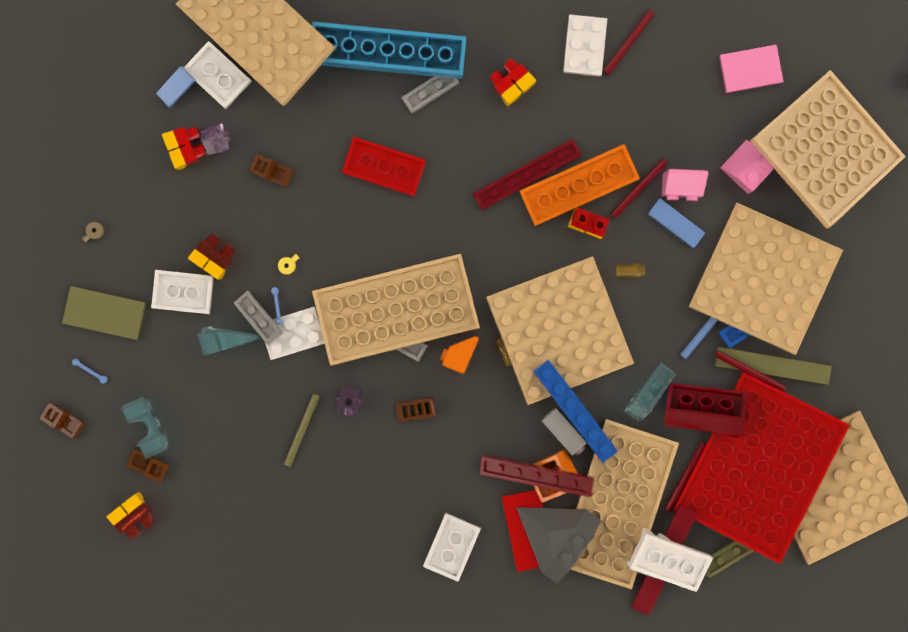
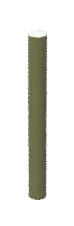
(301, 430)

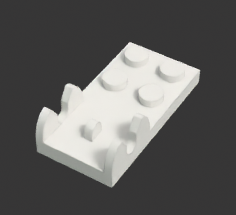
(669, 561)

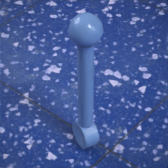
(275, 292)
(103, 379)

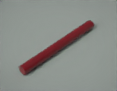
(629, 41)
(637, 190)
(748, 370)
(685, 477)

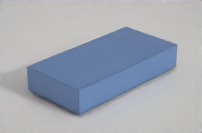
(175, 86)

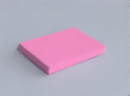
(751, 69)

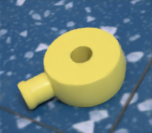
(290, 261)

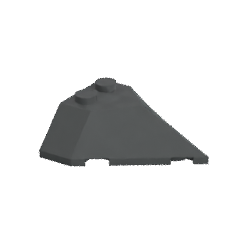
(558, 537)

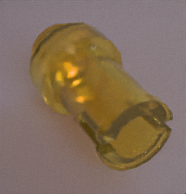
(630, 270)
(501, 348)

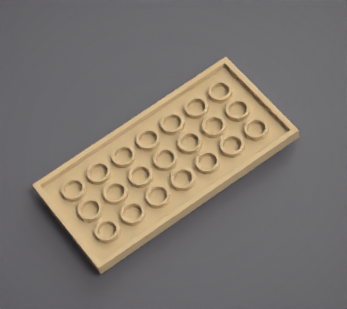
(264, 40)
(395, 309)
(625, 499)

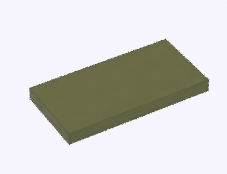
(104, 313)

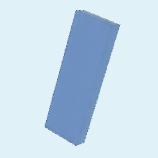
(676, 223)

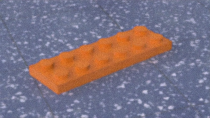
(579, 185)

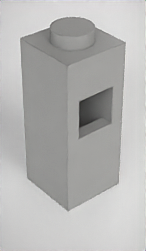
(564, 432)

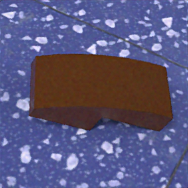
(271, 170)
(62, 420)
(151, 467)

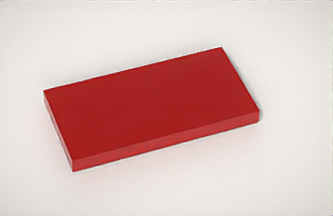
(383, 166)
(521, 546)

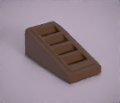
(430, 400)

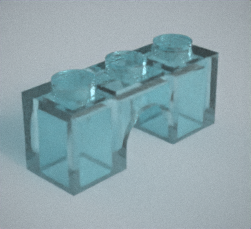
(140, 412)

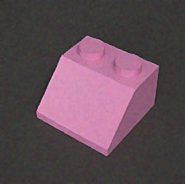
(747, 167)
(684, 184)

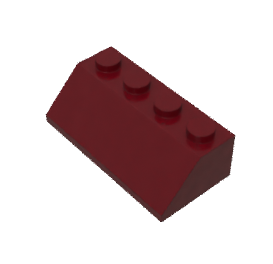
(705, 409)

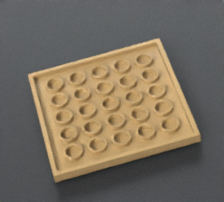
(828, 149)
(765, 278)
(560, 320)
(853, 498)

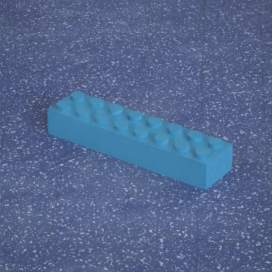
(394, 50)

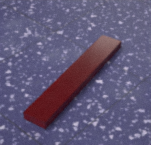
(527, 174)
(537, 475)
(651, 586)

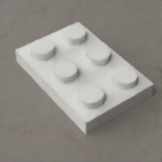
(585, 45)
(217, 75)
(182, 292)
(300, 332)
(451, 547)

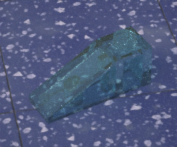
(221, 339)
(650, 392)

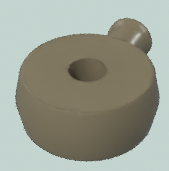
(90, 231)

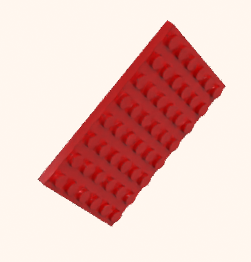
(765, 479)

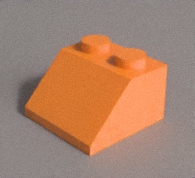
(459, 354)
(556, 461)

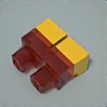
(211, 259)
(129, 514)

